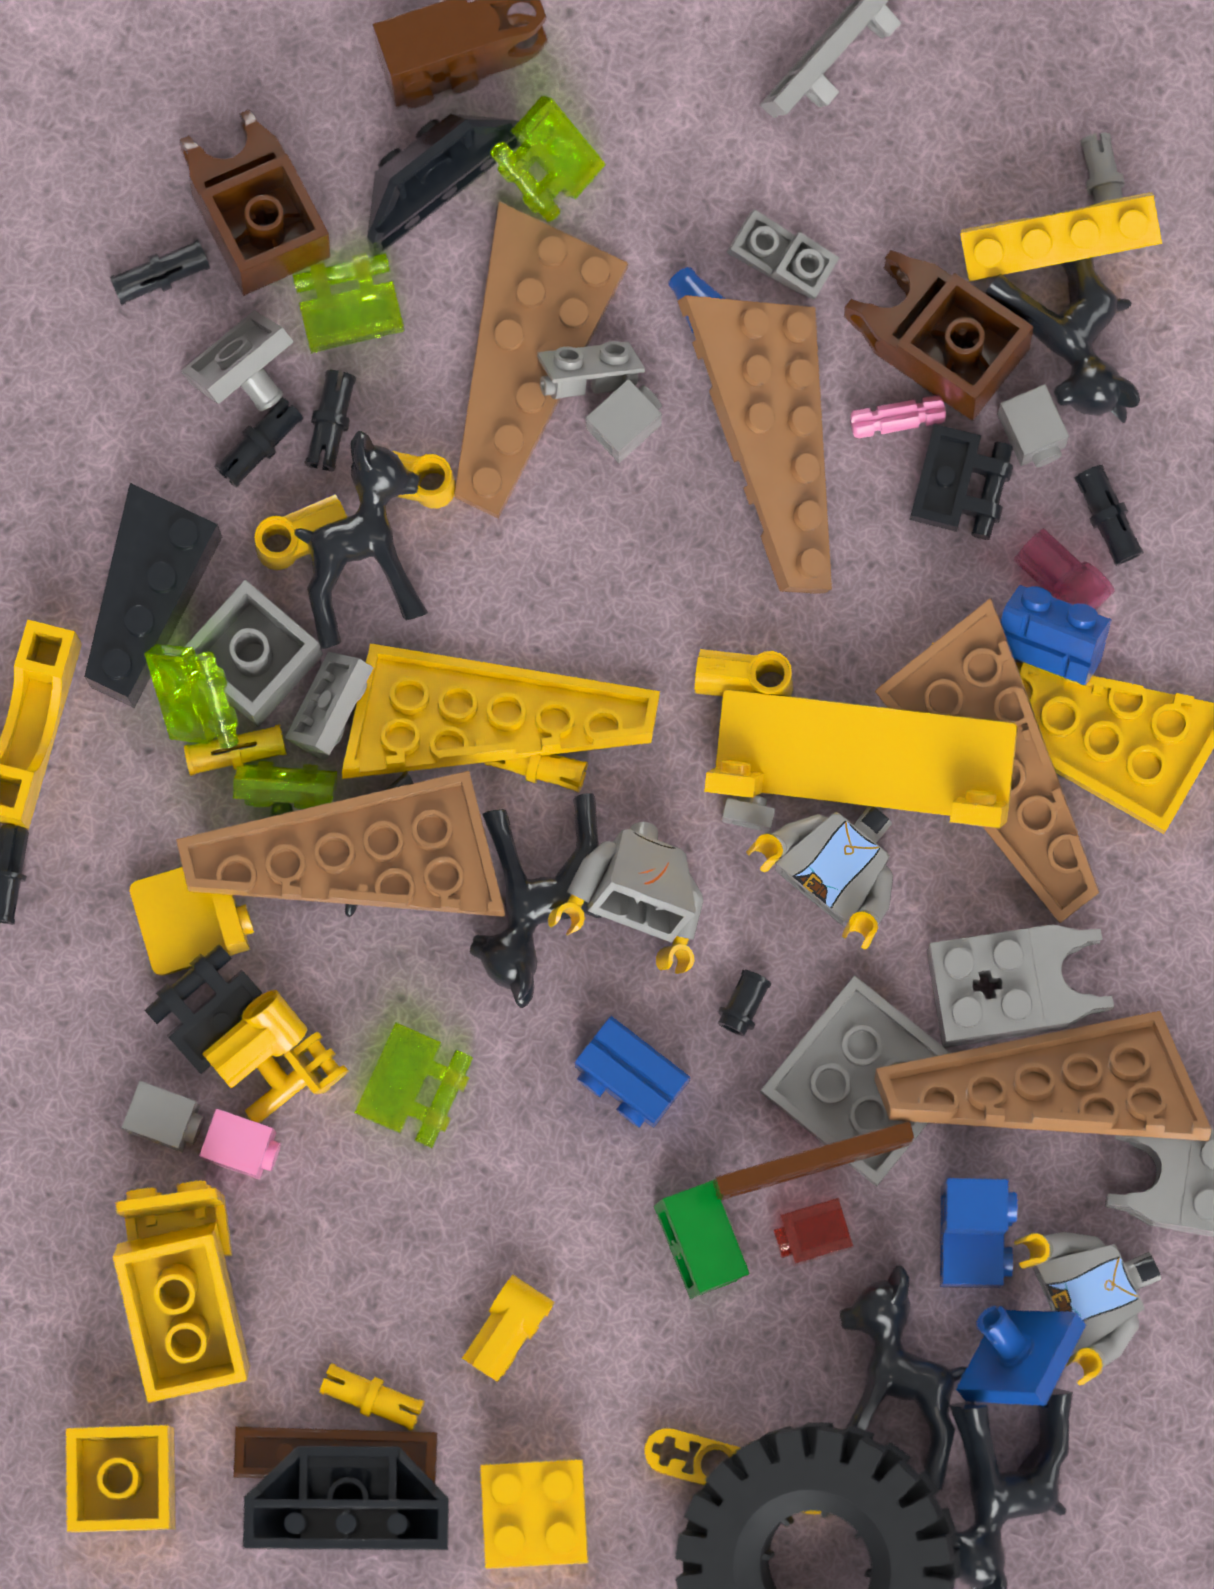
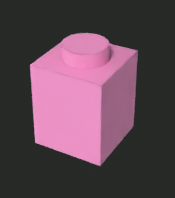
(240, 1144)

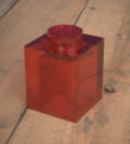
(813, 1233)

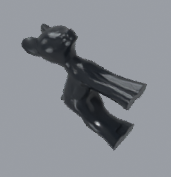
(1093, 383)
(368, 533)
(511, 955)
(882, 1314)
(1007, 1494)

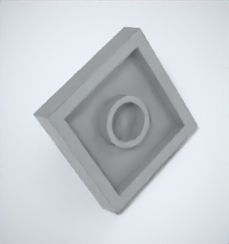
(239, 361)

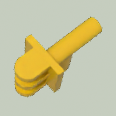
(304, 1073)

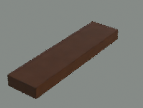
(813, 1161)
(263, 1448)

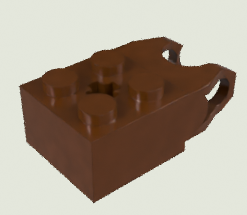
(454, 46)
(253, 191)
(933, 326)

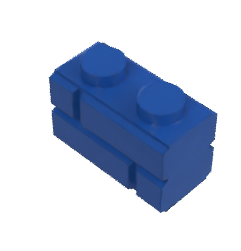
(1055, 633)
(630, 1073)

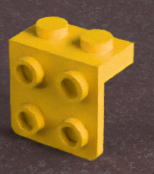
(185, 923)
(193, 1205)

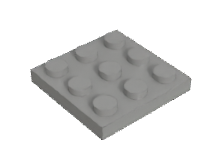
(832, 1071)

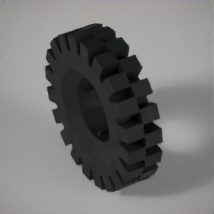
(824, 1472)

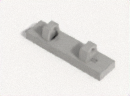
(808, 74)

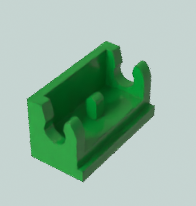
(701, 1239)

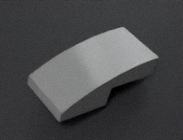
(782, 255)

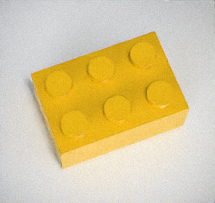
(181, 1312)

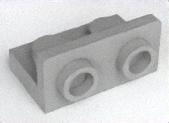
(329, 704)

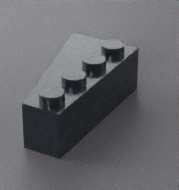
(148, 586)

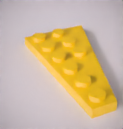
(461, 711)
(1123, 740)

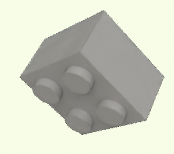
(258, 650)

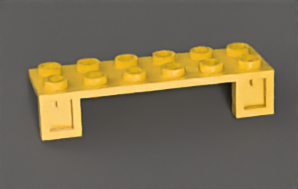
(864, 756)

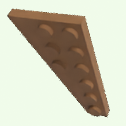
(538, 297)
(771, 416)
(976, 677)
(381, 849)
(1080, 1079)

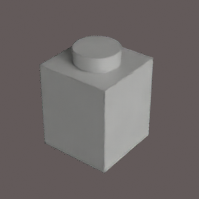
(625, 419)
(1033, 427)
(163, 1117)

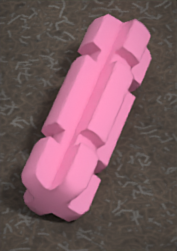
(897, 416)

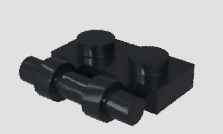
(946, 479)
(211, 1019)

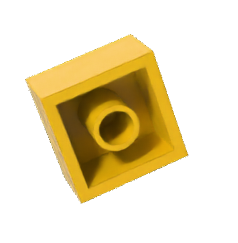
(120, 1478)
(534, 1514)

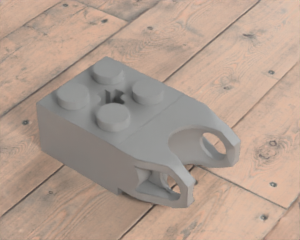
(1028, 980)
(1182, 1187)

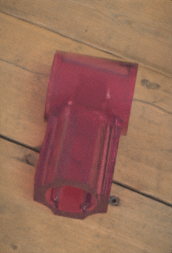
(1062, 573)

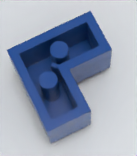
(973, 1230)

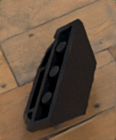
(432, 172)
(346, 1503)

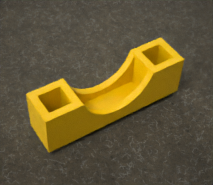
(1061, 237)
(36, 706)

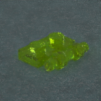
(560, 151)
(353, 314)
(192, 695)
(266, 784)
(399, 1080)

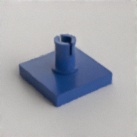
(1019, 1355)

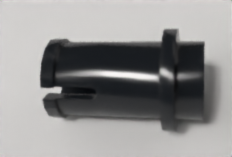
(744, 1003)

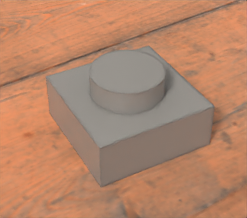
(749, 813)

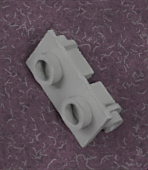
(605, 364)

